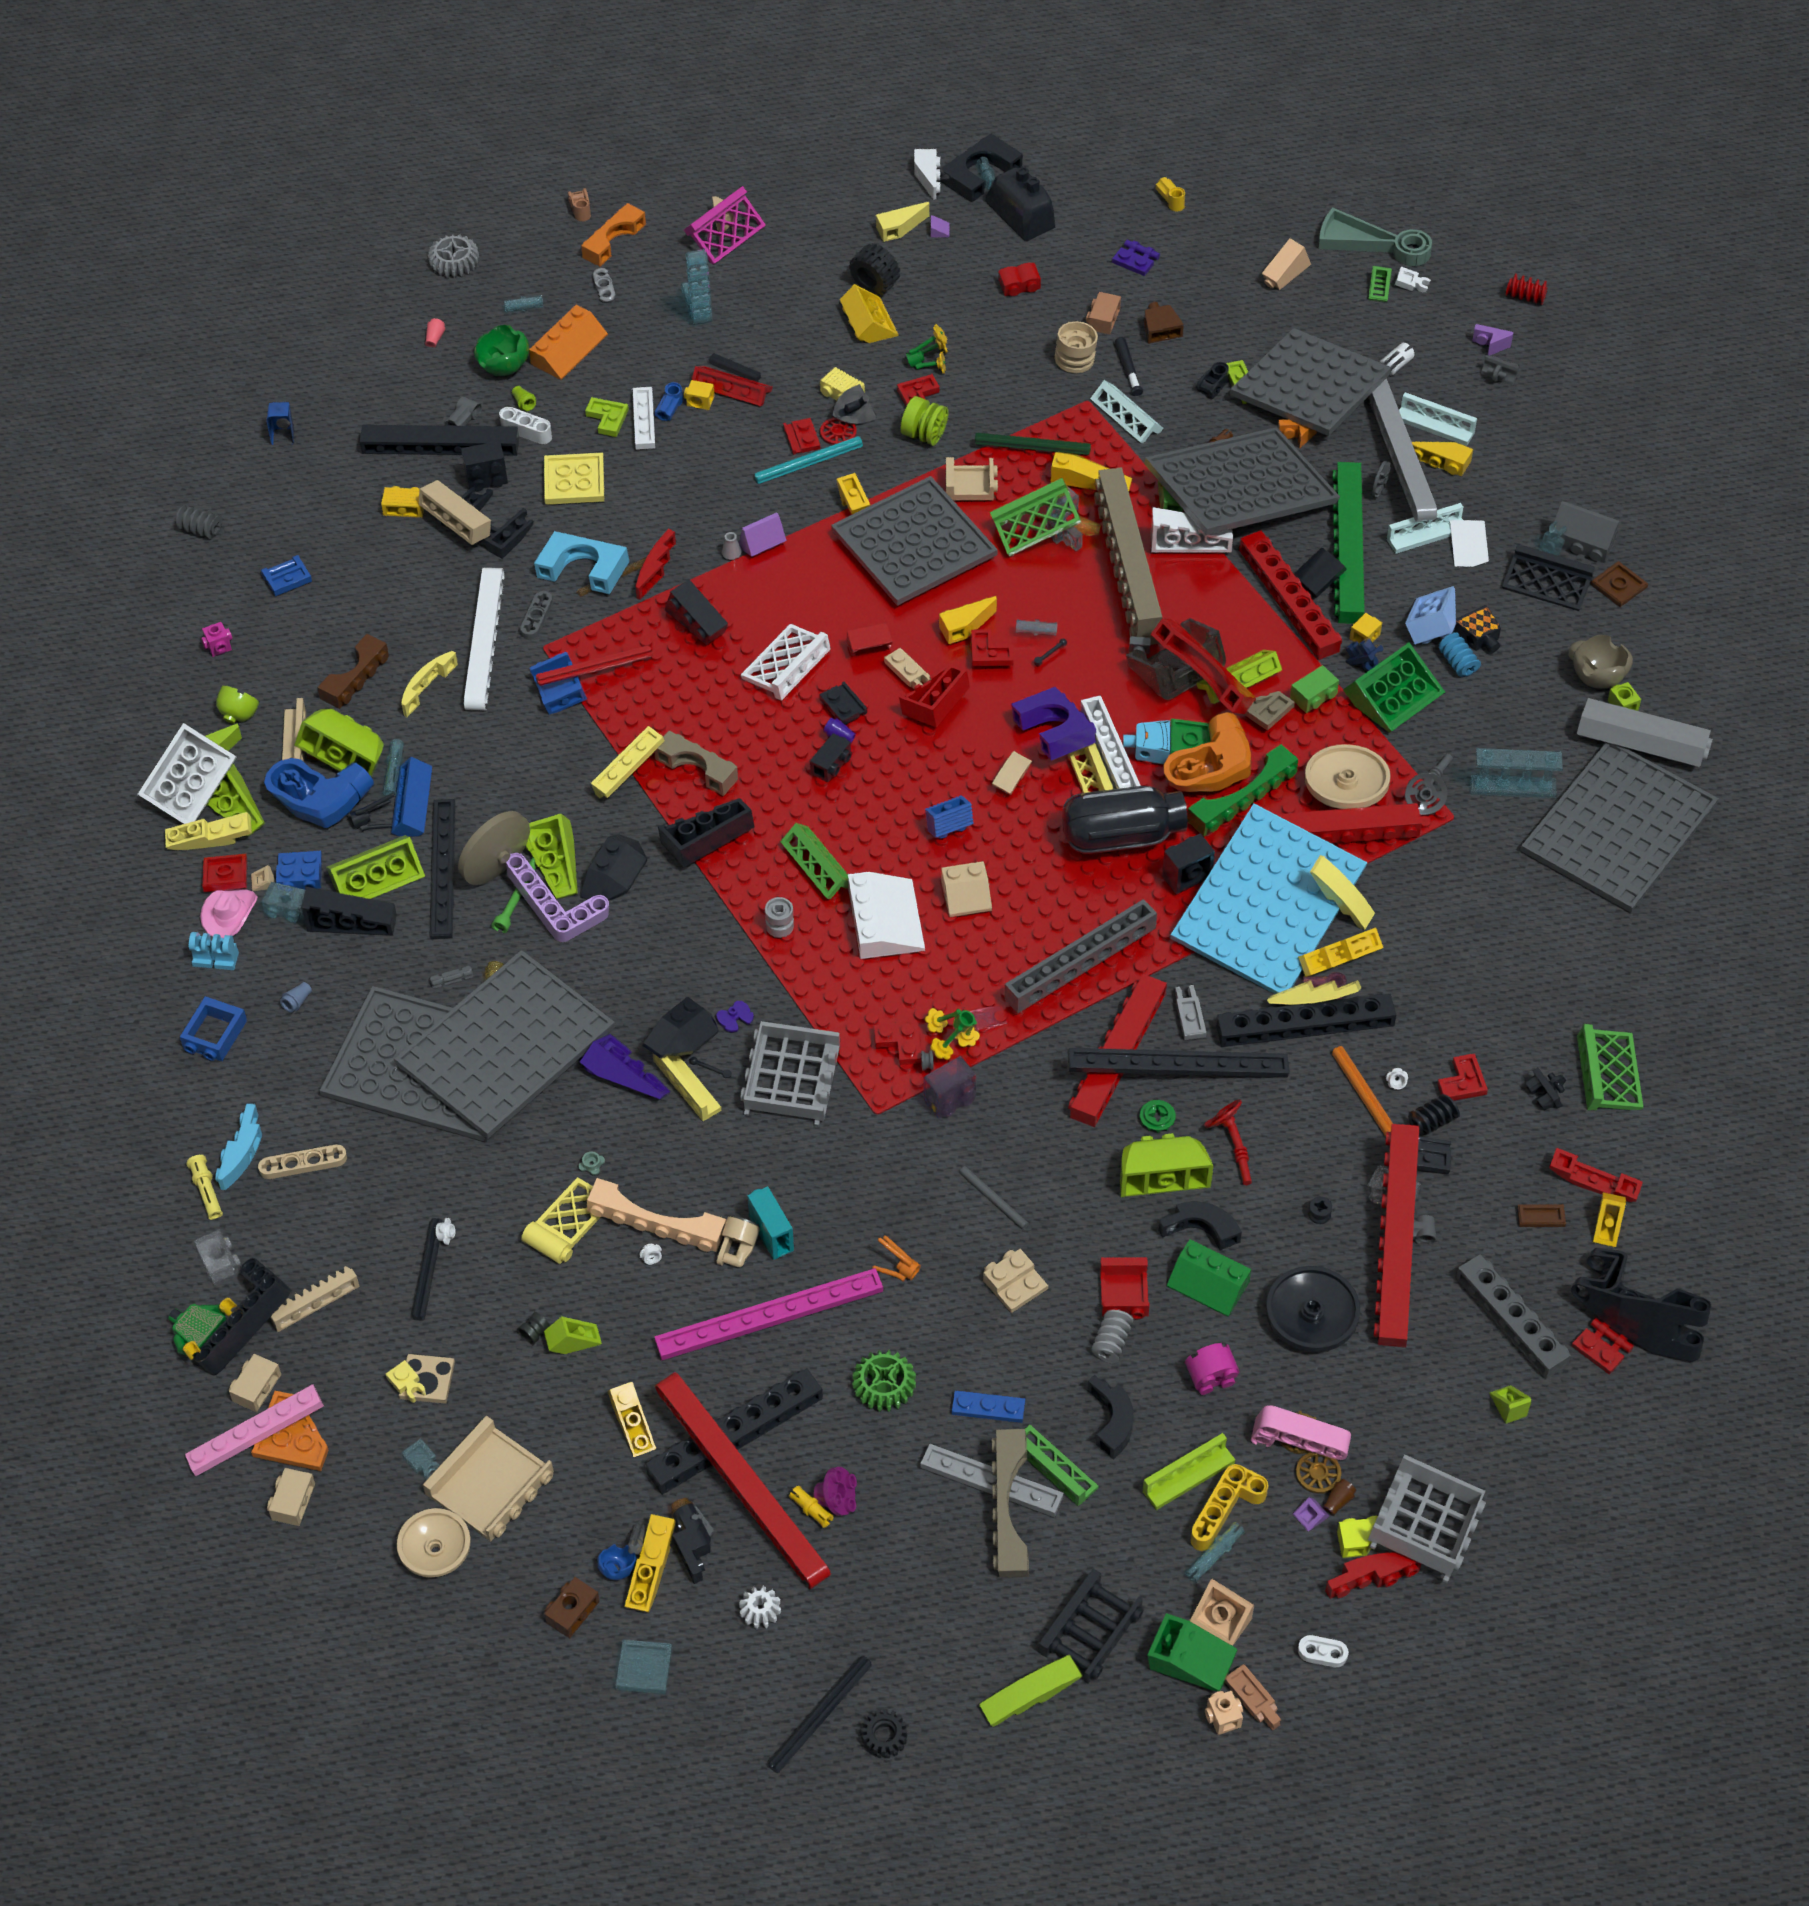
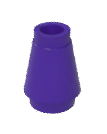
(837, 727)

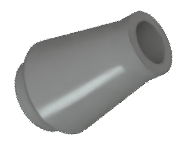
(731, 548)

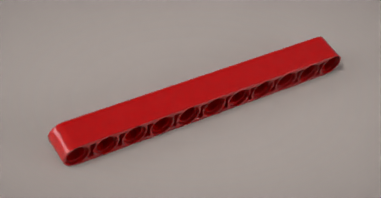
(742, 1480)

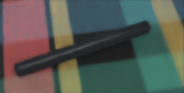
(819, 1714)

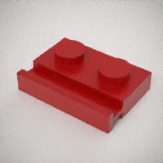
(802, 436)

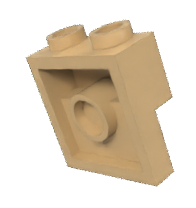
(1014, 1280)

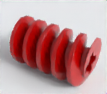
(1530, 289)

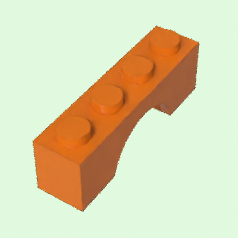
(626, 221)

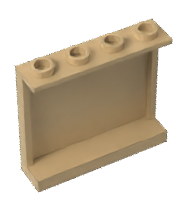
(488, 1480)

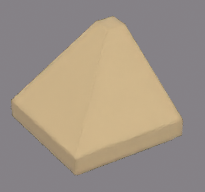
(264, 876)

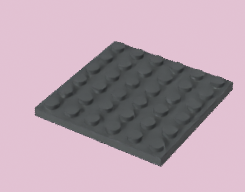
(1310, 381)
(914, 540)

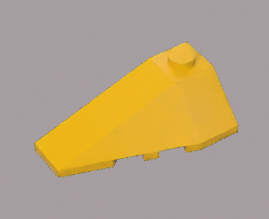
(1077, 471)

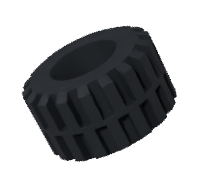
(874, 269)

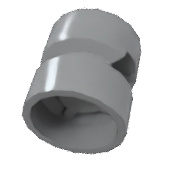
(779, 917)

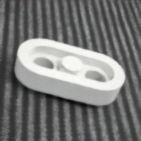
(1323, 1649)

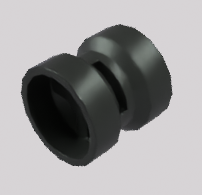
(536, 1326)

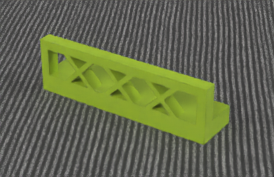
(1248, 671)
(1188, 1472)

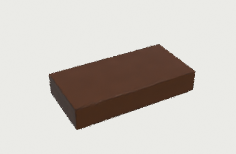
(1541, 1215)

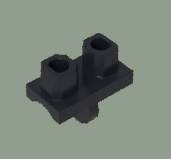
(1539, 1082)

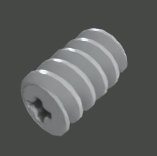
(1112, 1335)

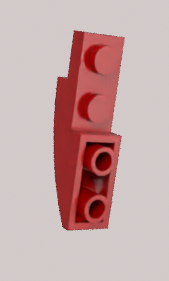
(1381, 1568)

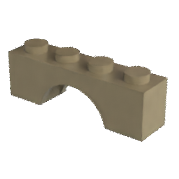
(678, 751)

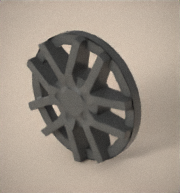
(1381, 478)

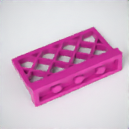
(720, 211)

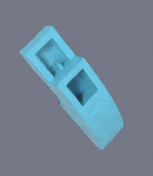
(242, 1150)

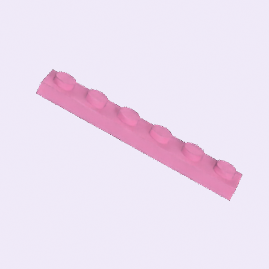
(254, 1430)

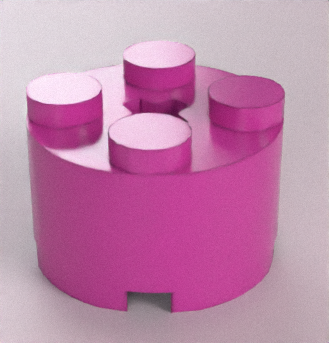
(1212, 1368)

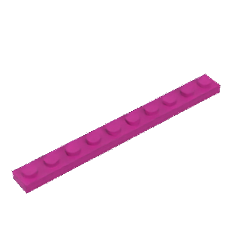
(768, 1314)

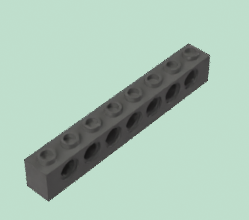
(1080, 956)

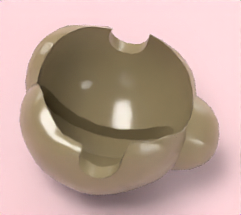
(1600, 661)

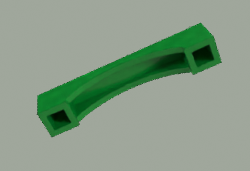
(1210, 814)

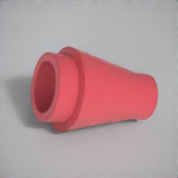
(435, 330)

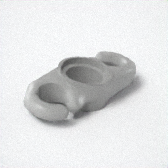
(604, 290)

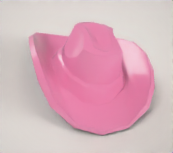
(227, 911)

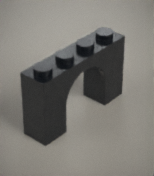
(965, 183)

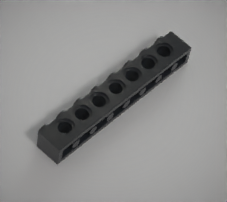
(1296, 1026)
(749, 1430)

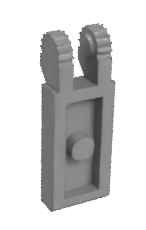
(1190, 1014)

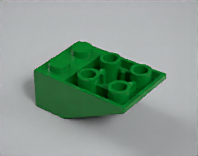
(1190, 1653)

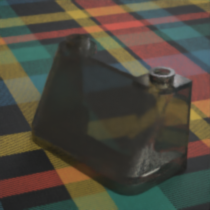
(1167, 672)

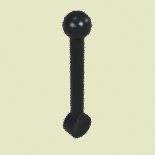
(1038, 660)
(726, 1074)

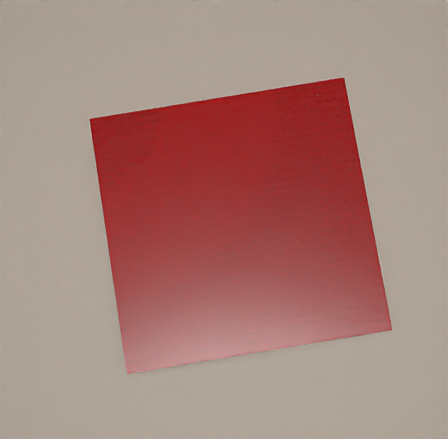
(899, 766)

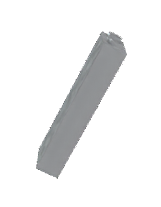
(1645, 732)

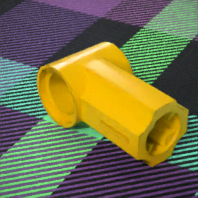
(1173, 195)

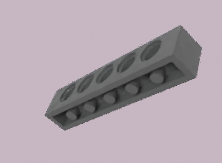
(1500, 1311)

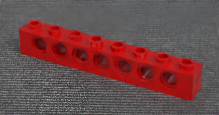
(1290, 595)

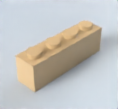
(454, 512)

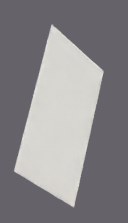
(1469, 542)

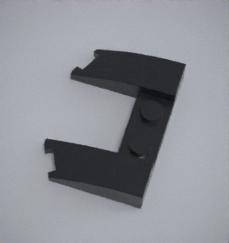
(509, 535)

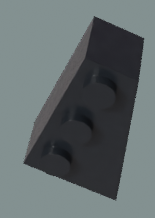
(695, 612)

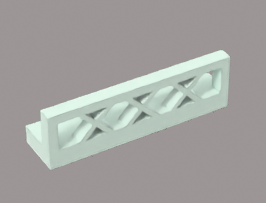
(1130, 406)
(1436, 422)
(1425, 532)

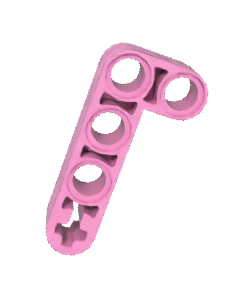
(1300, 1431)

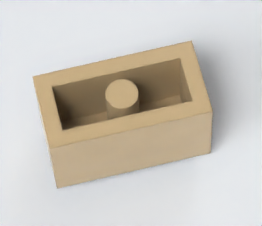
(254, 1382)
(291, 1496)

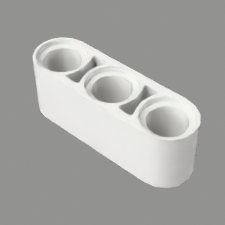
(528, 425)

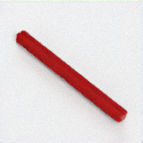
(594, 665)

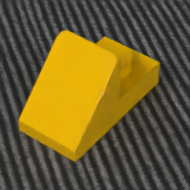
(852, 493)

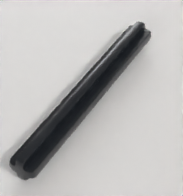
(426, 1272)

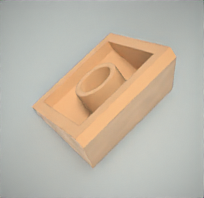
(1222, 1612)

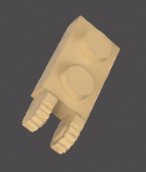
(906, 668)

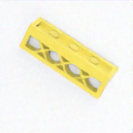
(626, 762)
(1095, 766)
(688, 1086)

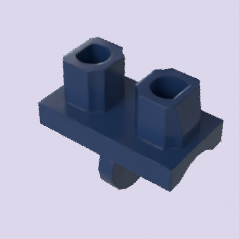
(1363, 653)

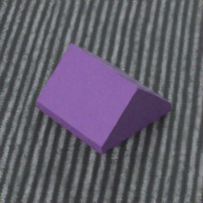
(762, 535)

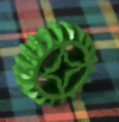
(875, 1392)

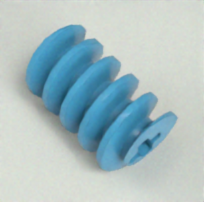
(1459, 655)

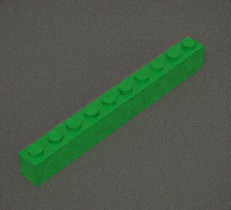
(1349, 542)

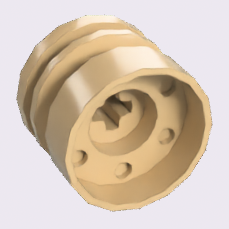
(1076, 347)

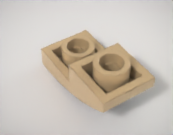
(1011, 773)

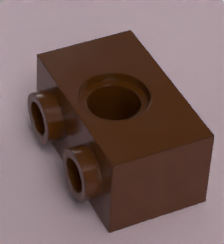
(567, 1620)

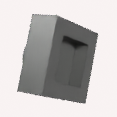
(1140, 643)

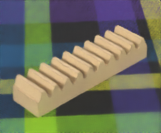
(315, 1300)

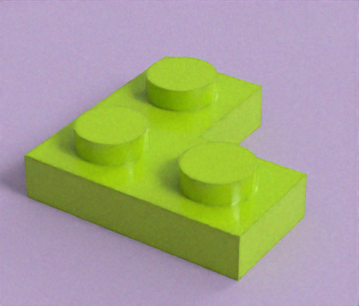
(610, 412)

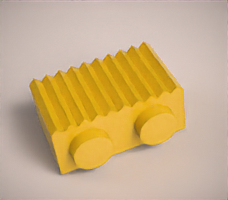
(401, 502)

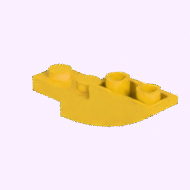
(650, 1564)

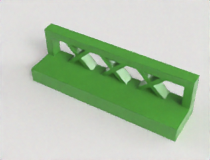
(821, 854)
(1054, 1473)

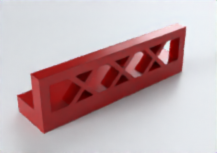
(732, 385)

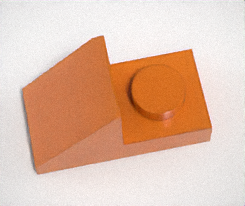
(1293, 429)

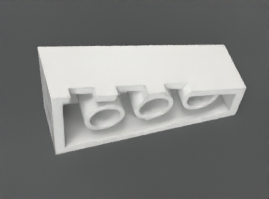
(1178, 533)

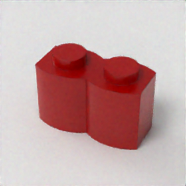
(1019, 279)

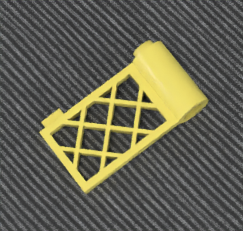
(548, 1238)

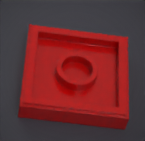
(225, 872)

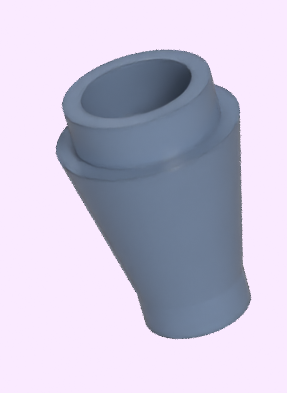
(295, 997)

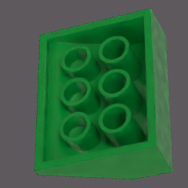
(1395, 689)

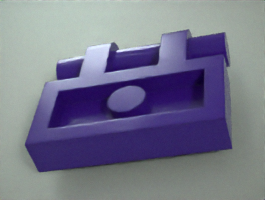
(1135, 262)

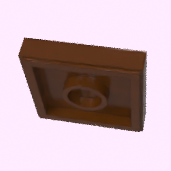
(1619, 584)

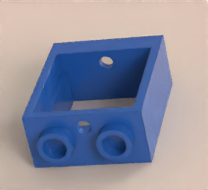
(219, 1010)

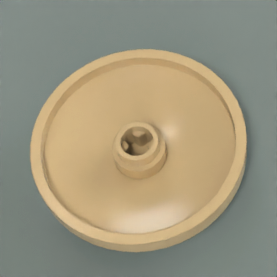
(1347, 776)

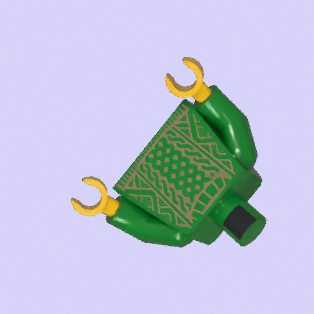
(197, 1325)

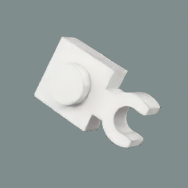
(1409, 280)

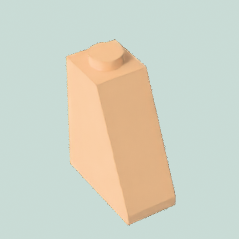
(1286, 265)

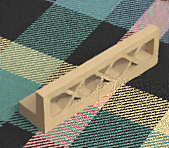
(292, 723)

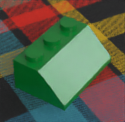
(1209, 1278)

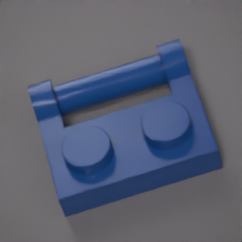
(286, 576)

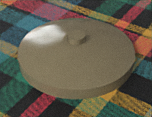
(491, 847)

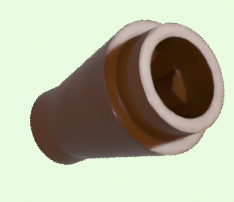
(1340, 1495)

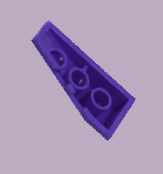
(610, 1060)

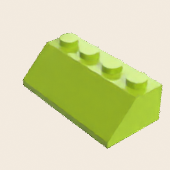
(377, 869)

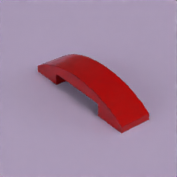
(1593, 1179)

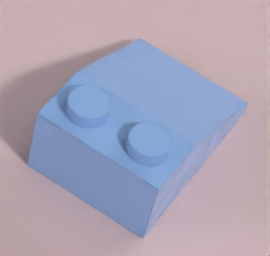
(1432, 616)

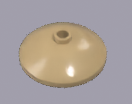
(430, 1530)

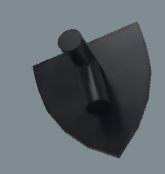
(853, 407)

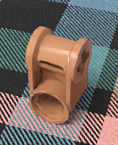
(580, 204)

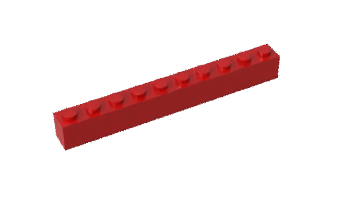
(1398, 1235)

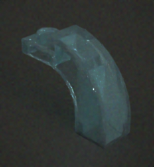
(1070, 536)

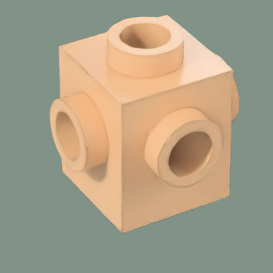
(1224, 1712)

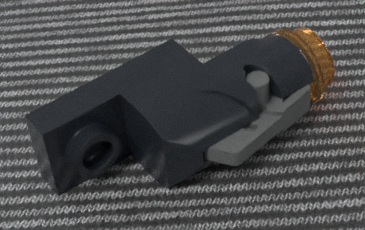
(692, 1537)

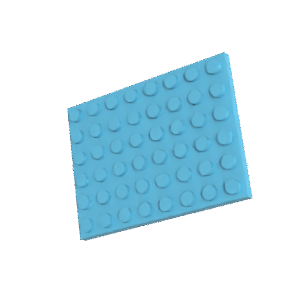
(1263, 902)

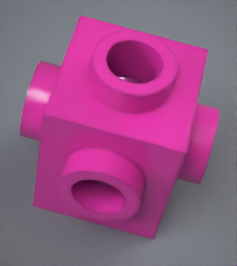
(217, 639)

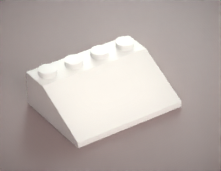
(187, 775)
(884, 914)

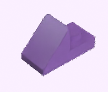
(1495, 338)

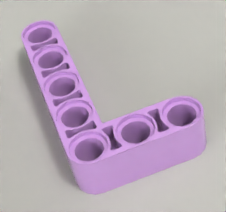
(549, 904)

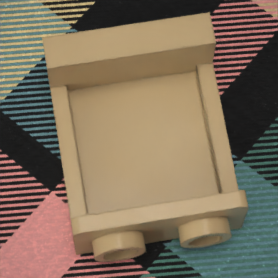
(971, 481)

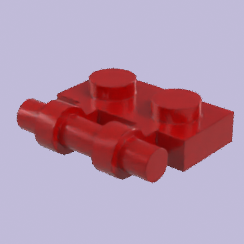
(1599, 1351)

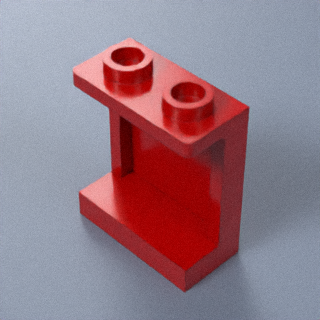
(1125, 1285)

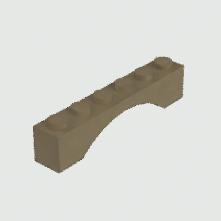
(1011, 1455)

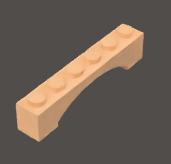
(698, 1231)

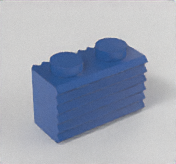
(949, 817)

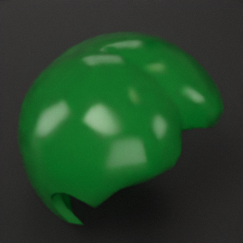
(502, 350)

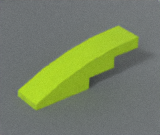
(1030, 1690)

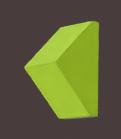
(1511, 1403)

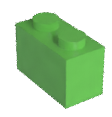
(1314, 689)

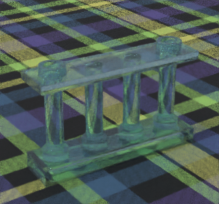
(1514, 785)

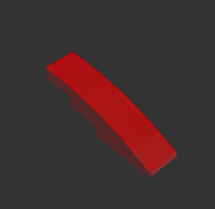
(654, 564)

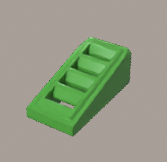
(1379, 272)

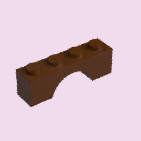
(339, 688)

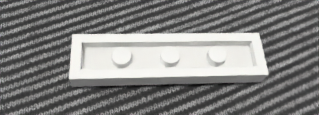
(643, 418)

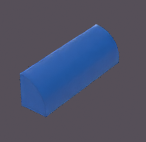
(412, 798)

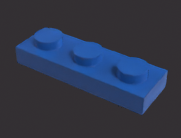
(988, 1406)

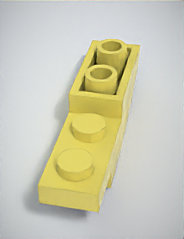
(204, 834)

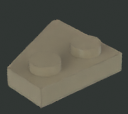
(1269, 709)

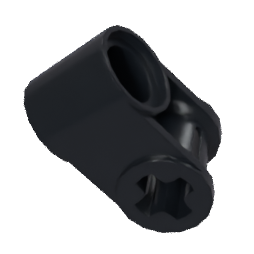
(1214, 379)

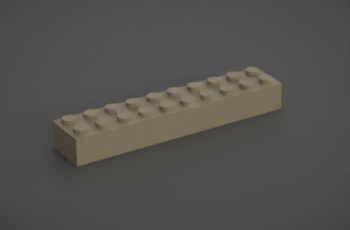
(1127, 553)

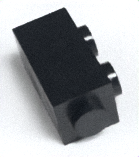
(830, 757)

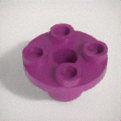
(837, 1491)

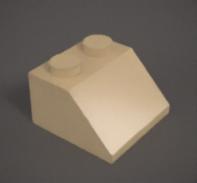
(966, 889)

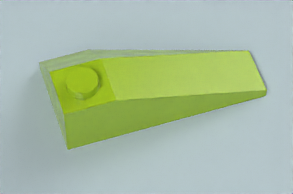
(234, 798)
(554, 853)

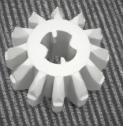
(769, 1610)

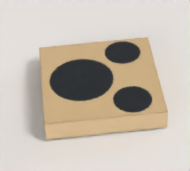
(434, 1375)

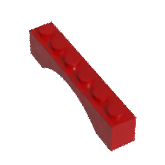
(1225, 685)

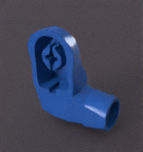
(312, 795)

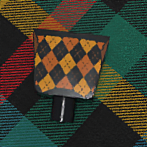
(1479, 629)

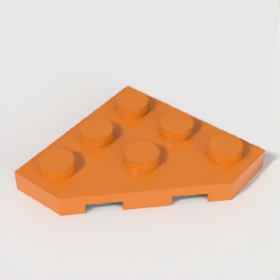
(295, 1444)

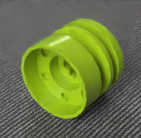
(924, 420)

